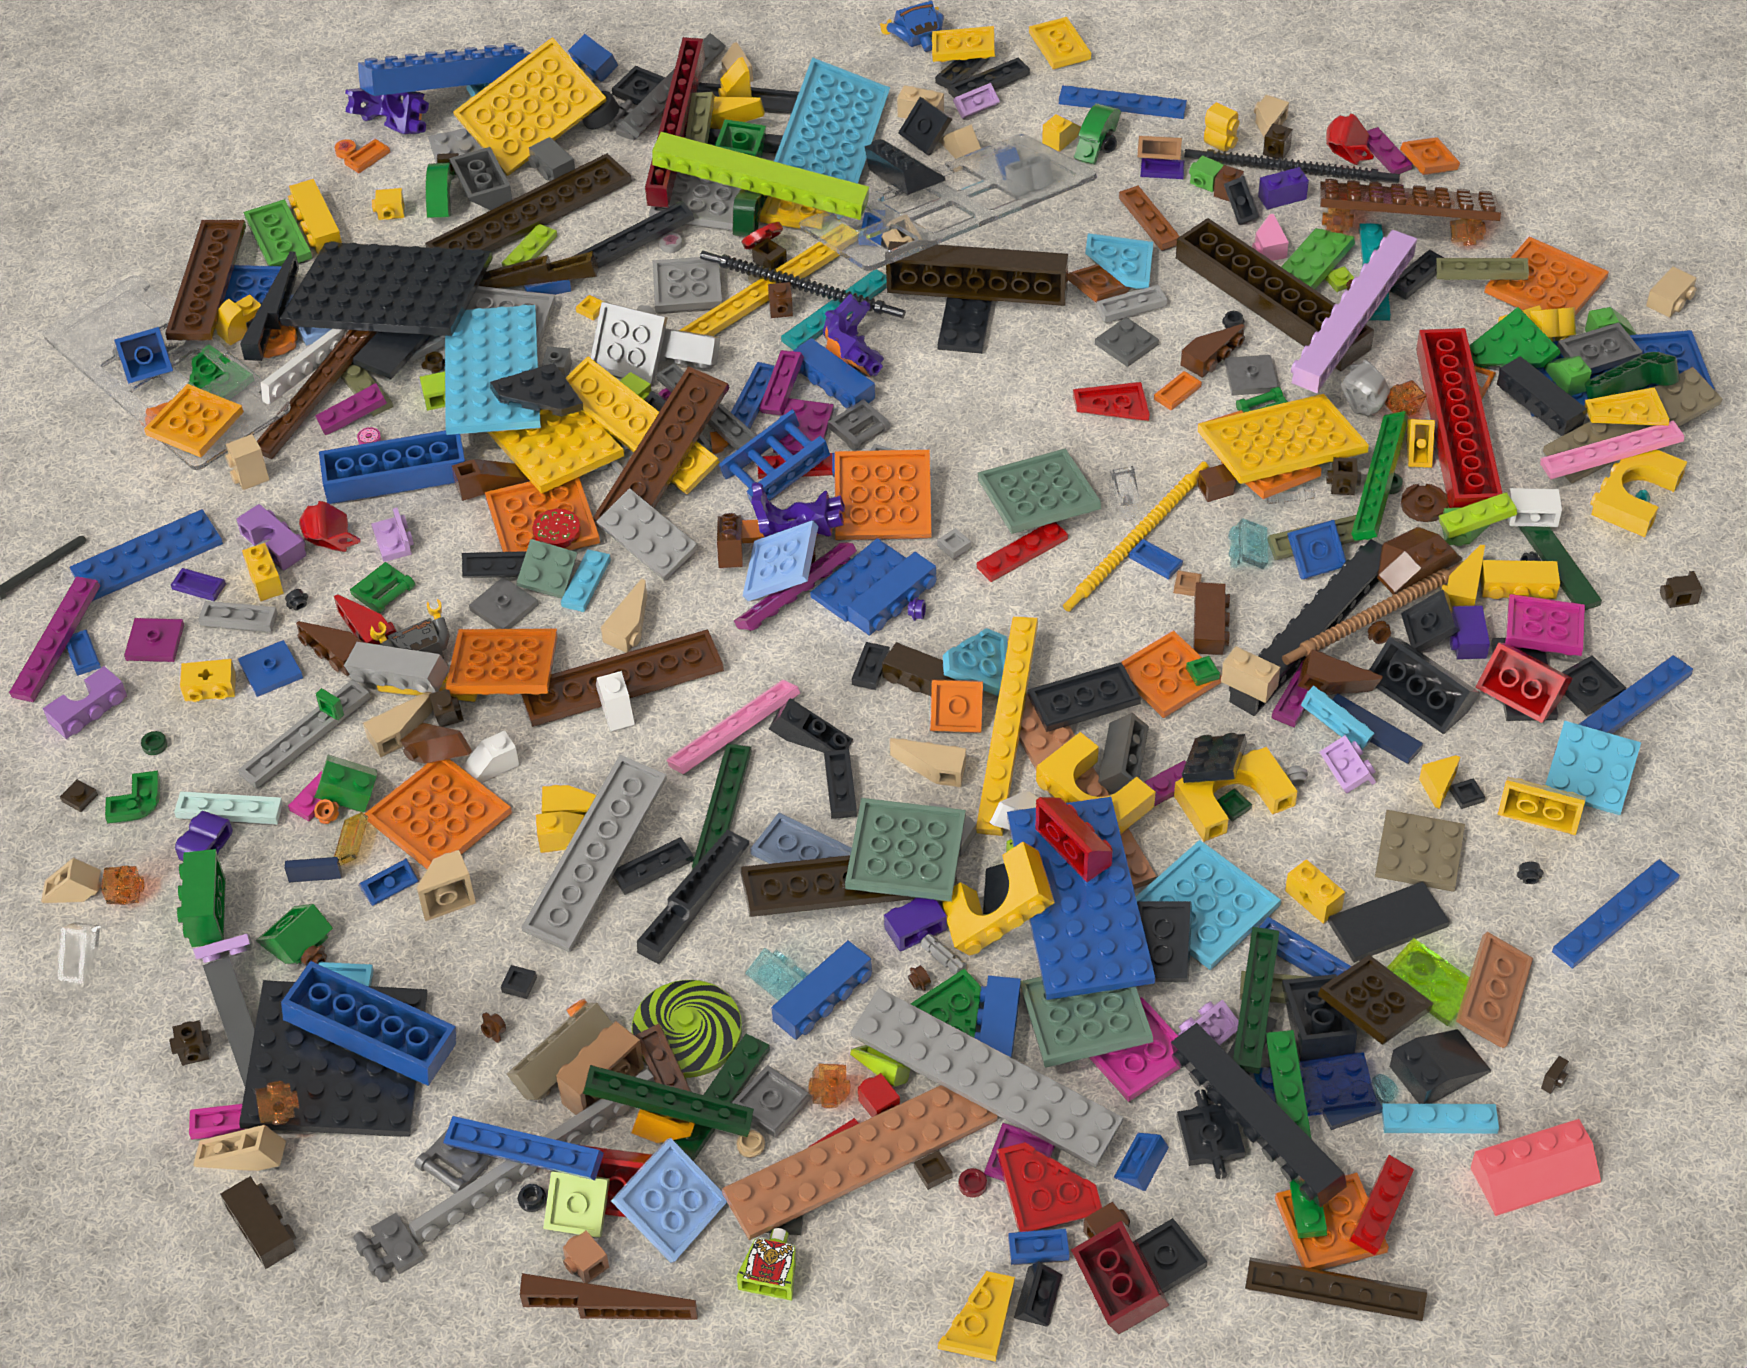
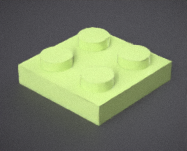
(576, 1204)

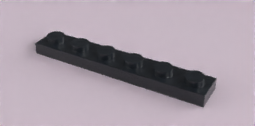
(640, 233)

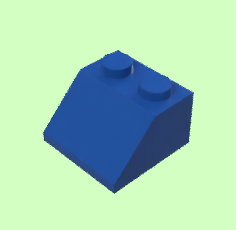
(143, 355)

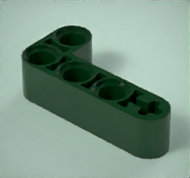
(746, 212)
(1634, 375)

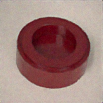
(972, 1182)

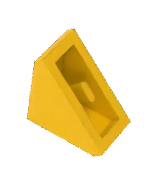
(1438, 777)

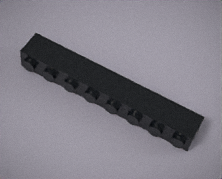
(1258, 1115)

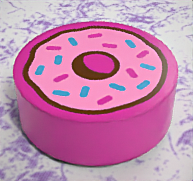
(368, 435)

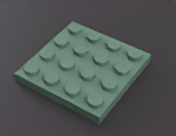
(1039, 491)
(905, 849)
(1084, 1023)

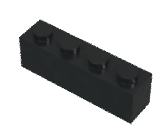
(1541, 396)

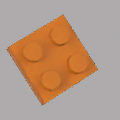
(1430, 156)
(956, 705)

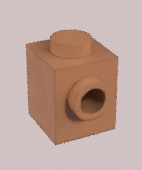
(584, 1257)

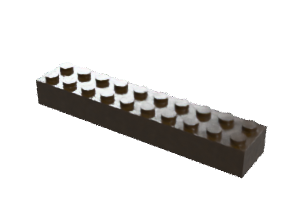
(1262, 286)

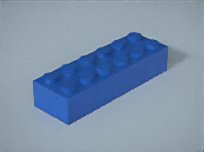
(390, 466)
(369, 1023)

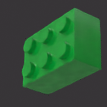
(202, 897)

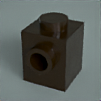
(1277, 137)

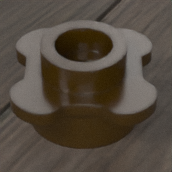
(433, 362)

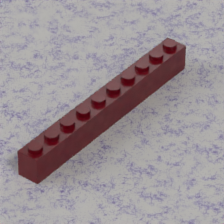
(675, 115)

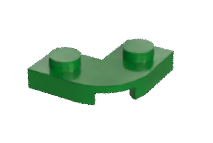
(137, 805)

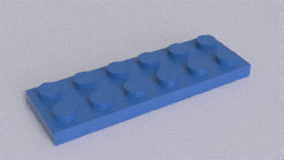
(149, 553)

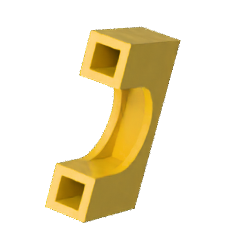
(1623, 509)
(1074, 758)
(1256, 770)
(1027, 896)

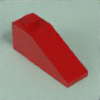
(361, 618)

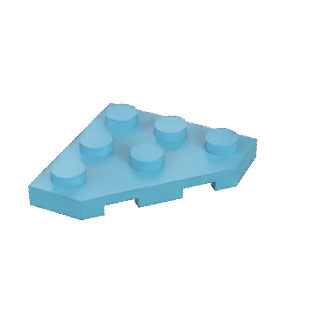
(1123, 258)
(978, 660)

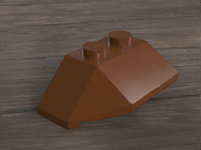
(1413, 558)

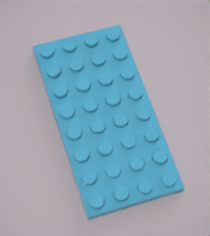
(832, 122)
(481, 350)

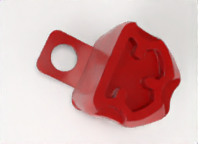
(1348, 139)
(326, 527)

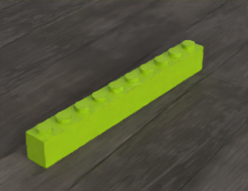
(760, 175)

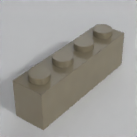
(538, 1070)

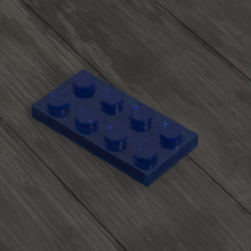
(1330, 1083)

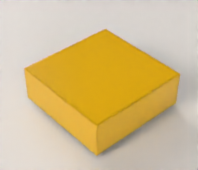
(589, 307)

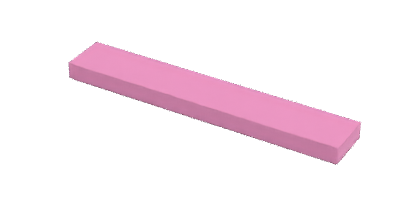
(1611, 450)
(732, 726)

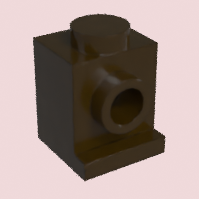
(769, 254)
(1681, 590)
(446, 708)

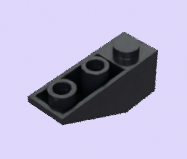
(807, 729)

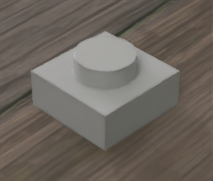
(954, 543)

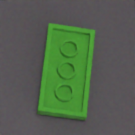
(277, 233)
(1318, 256)

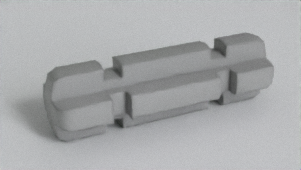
(942, 954)

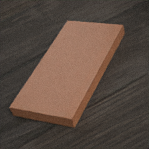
(1494, 990)

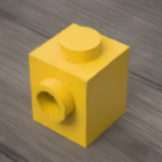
(389, 204)

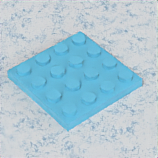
(1222, 900)

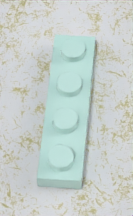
(232, 807)

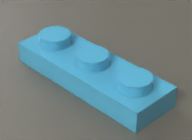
(585, 580)
(1336, 717)

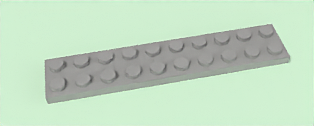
(987, 1077)

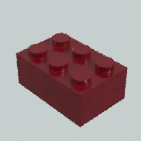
(1120, 1277)

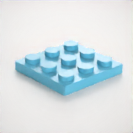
(1593, 766)

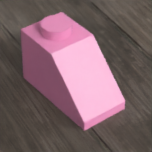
(1271, 240)

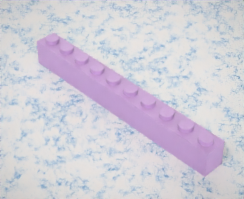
(1353, 311)

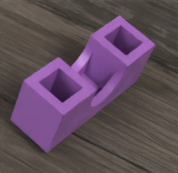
(263, 525)
(71, 716)

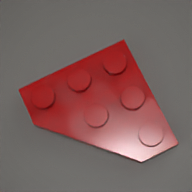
(1044, 1190)

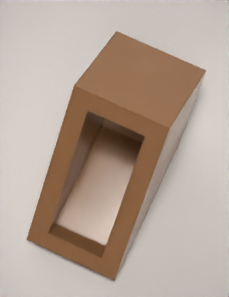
(1159, 147)

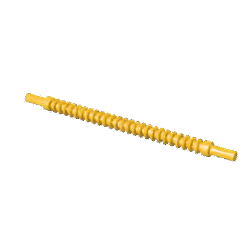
(1121, 551)

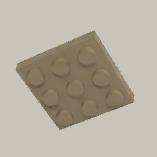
(1420, 850)

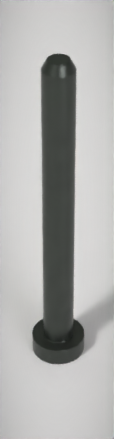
(40, 565)

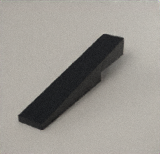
(268, 315)
(690, 897)

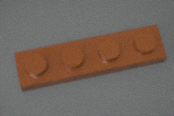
(1149, 217)

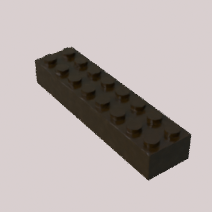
(981, 274)

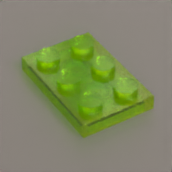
(1432, 978)

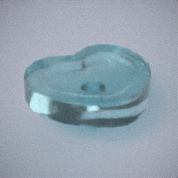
(1385, 1088)

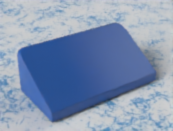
(554, 288)
(388, 882)
(1142, 1160)

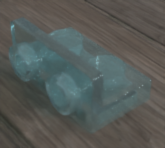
(1248, 544)
(774, 973)

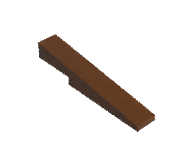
(603, 1301)

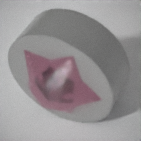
(670, 242)

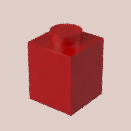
(877, 1095)

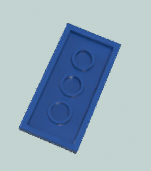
(856, 577)

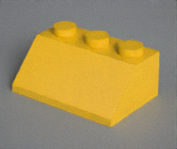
(1541, 805)

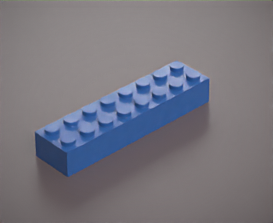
(438, 70)

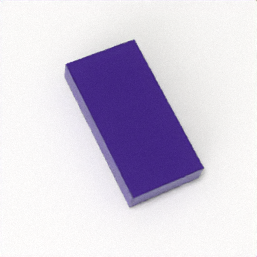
(1162, 168)
(198, 584)

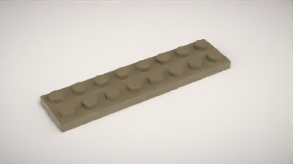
(1682, 403)

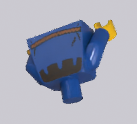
(915, 24)

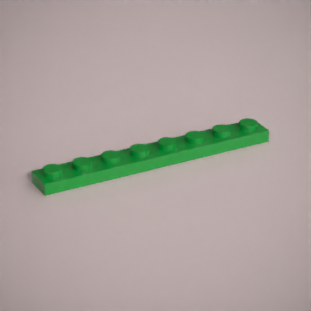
(1380, 476)
(1291, 1099)

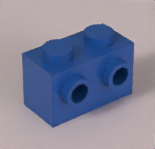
(593, 58)

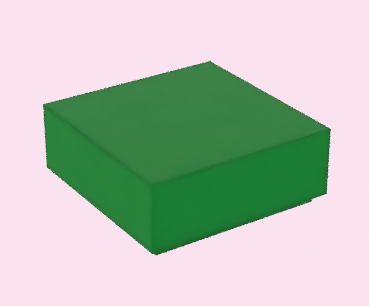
(1203, 670)
(329, 704)

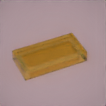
(351, 838)

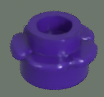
(917, 608)

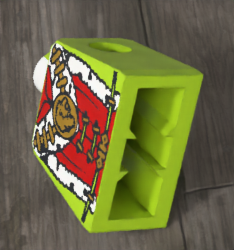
(769, 1267)

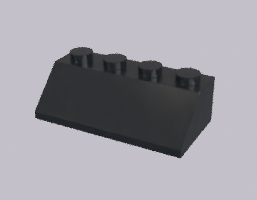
(900, 167)
(1422, 685)

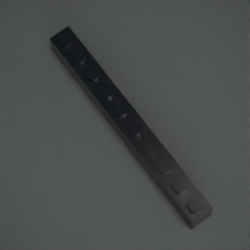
(1325, 611)

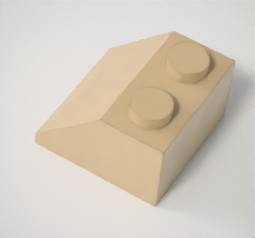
(445, 886)

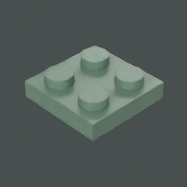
(546, 568)

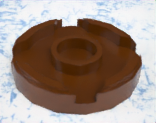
(1417, 505)

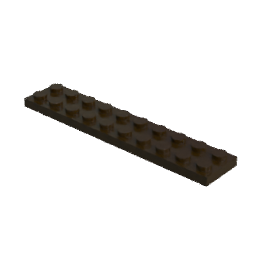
(536, 207)

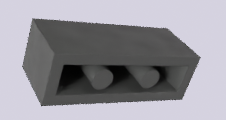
(1123, 752)

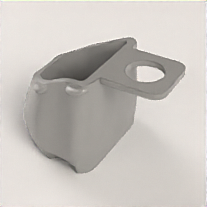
(1365, 388)

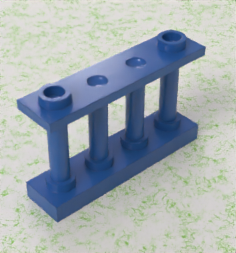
(789, 471)

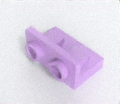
(392, 538)
(1347, 764)
(1215, 1020)

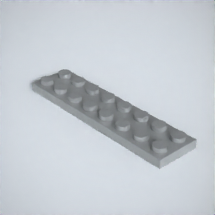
(594, 853)

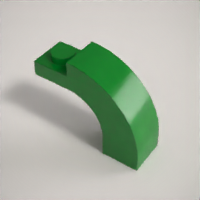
(1093, 130)
(438, 189)

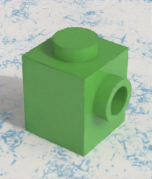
(1204, 172)

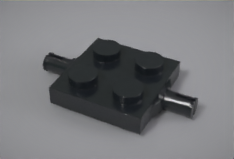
(1209, 1135)

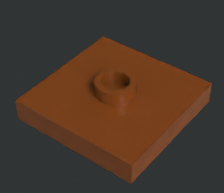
(1097, 283)

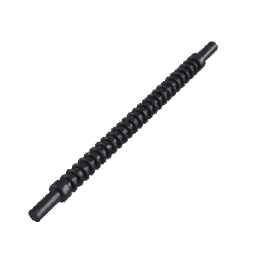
(1372, 175)
(726, 262)

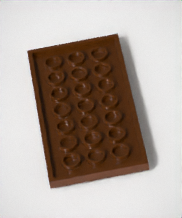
(1409, 200)

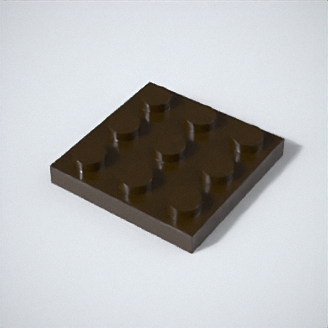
(1375, 999)

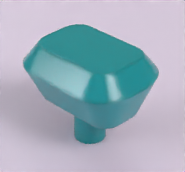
(1643, 495)

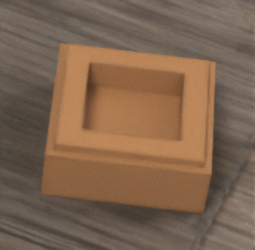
(1186, 583)

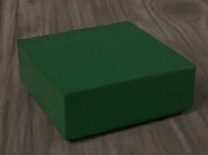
(1234, 804)

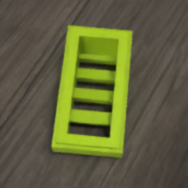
(878, 1063)

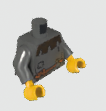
(425, 636)

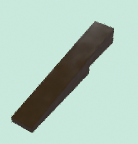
(541, 271)

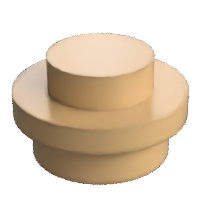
(751, 1145)

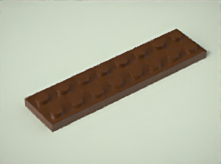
(205, 280)
(668, 439)
(642, 670)

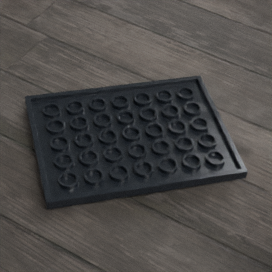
(387, 288)

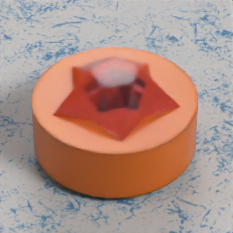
(345, 148)

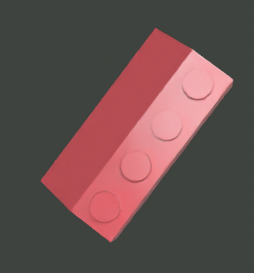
(1536, 1167)

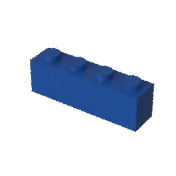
(834, 375)
(892, 593)
(822, 990)
(999, 1013)

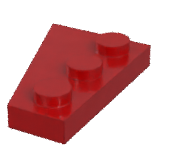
(1113, 400)

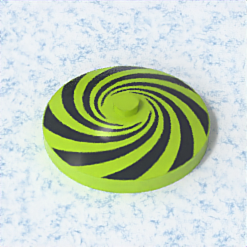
(697, 1021)

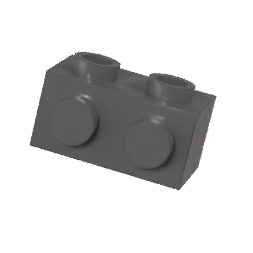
(550, 159)

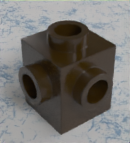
(1343, 476)
(190, 1042)

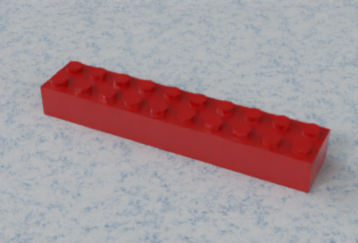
(1459, 416)

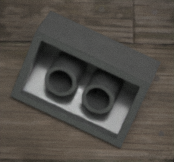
(482, 178)

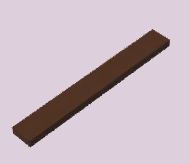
(313, 391)

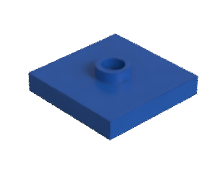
(1317, 549)
(270, 668)

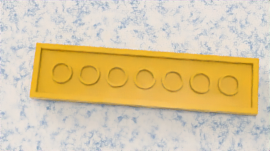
(630, 417)

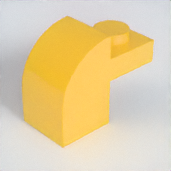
(233, 318)

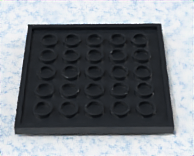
(333, 1085)

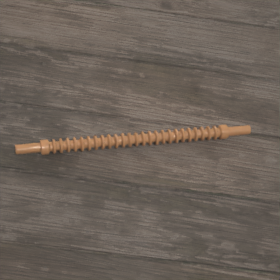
(1370, 615)

